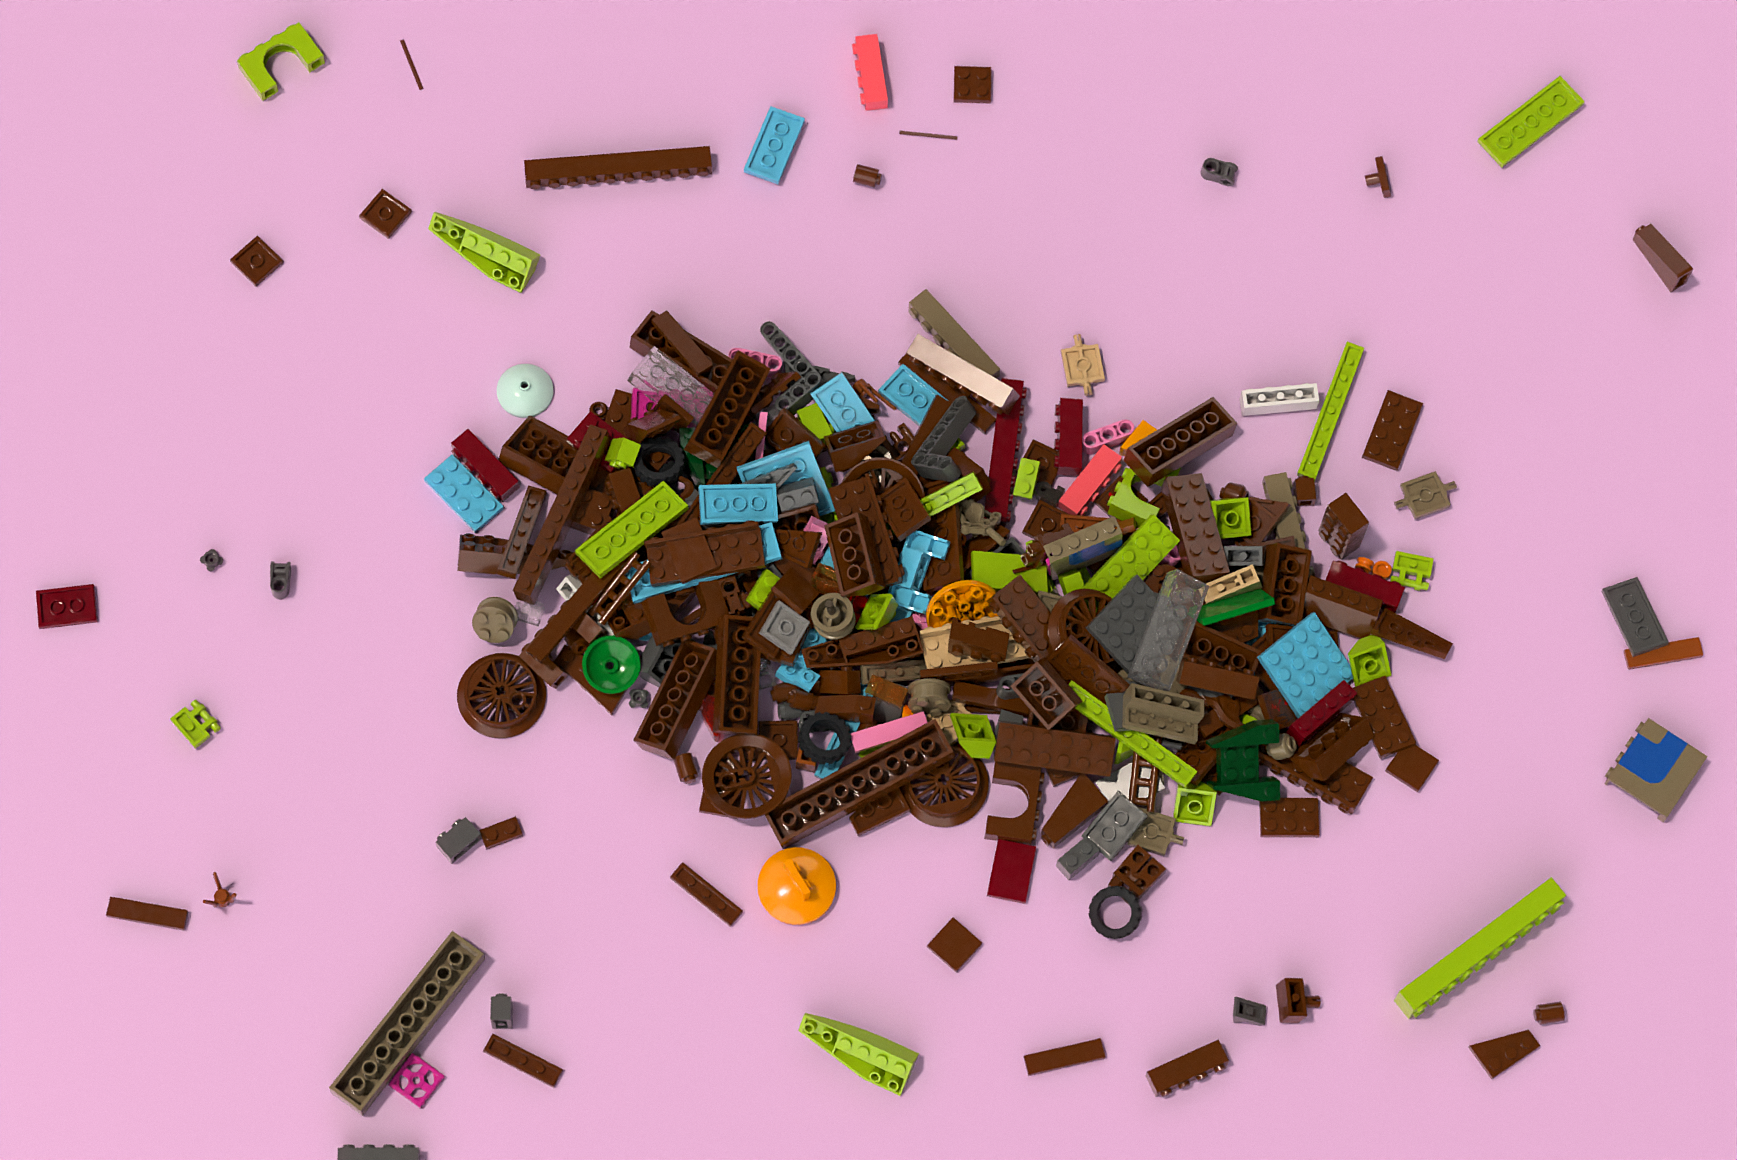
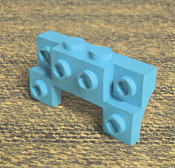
(915, 560)
(799, 674)

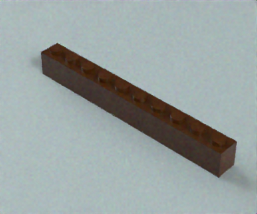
(618, 167)
(561, 515)

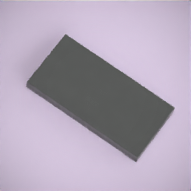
(1635, 616)

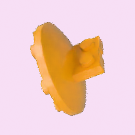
(961, 600)
(796, 886)

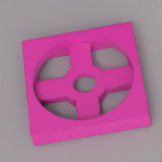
(413, 1060)

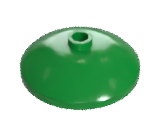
(625, 664)

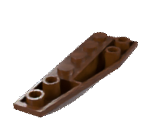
(485, 553)
(629, 619)
(869, 647)

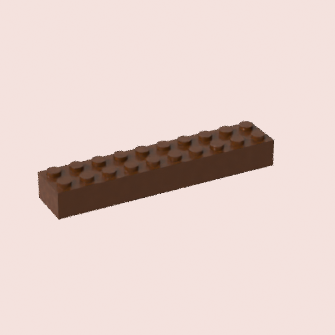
(860, 783)

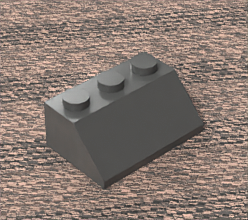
(656, 661)

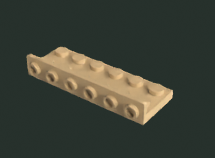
(936, 642)

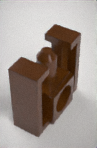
(905, 441)

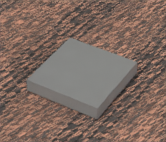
(784, 627)

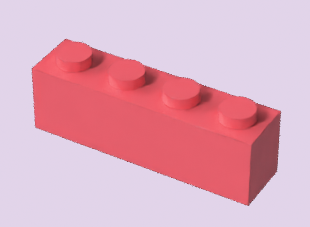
(871, 72)
(1090, 481)

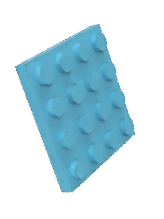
(807, 467)
(1305, 664)

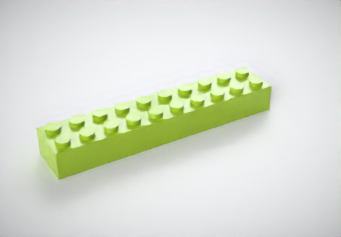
(1479, 948)

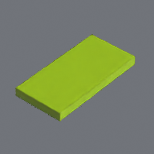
(997, 572)

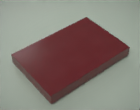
(66, 606)
(1011, 871)

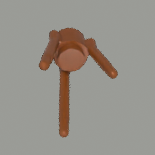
(865, 389)
(221, 896)

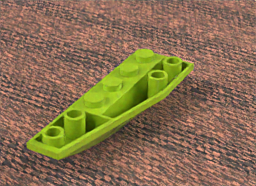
(487, 251)
(862, 1051)

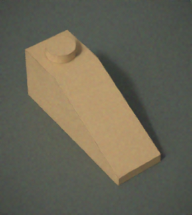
(1233, 584)

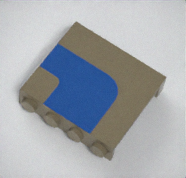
(1084, 547)
(1656, 767)

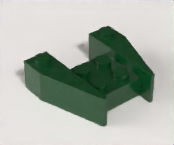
(699, 469)
(1239, 761)

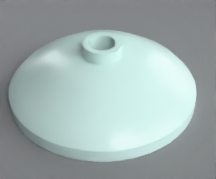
(529, 400)

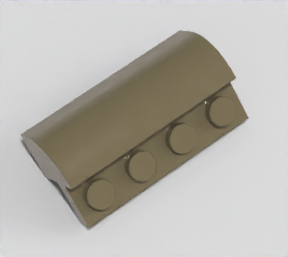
(1162, 713)

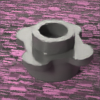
(211, 554)
(639, 703)

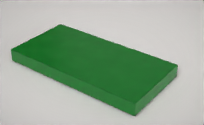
(1234, 606)

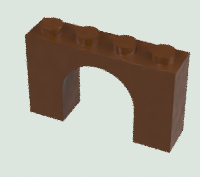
(667, 629)
(549, 669)
(1020, 828)

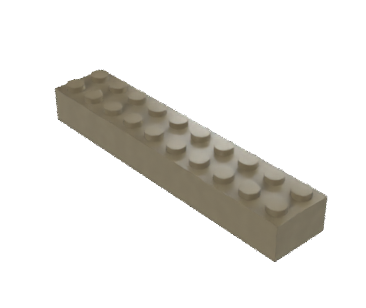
(407, 1023)

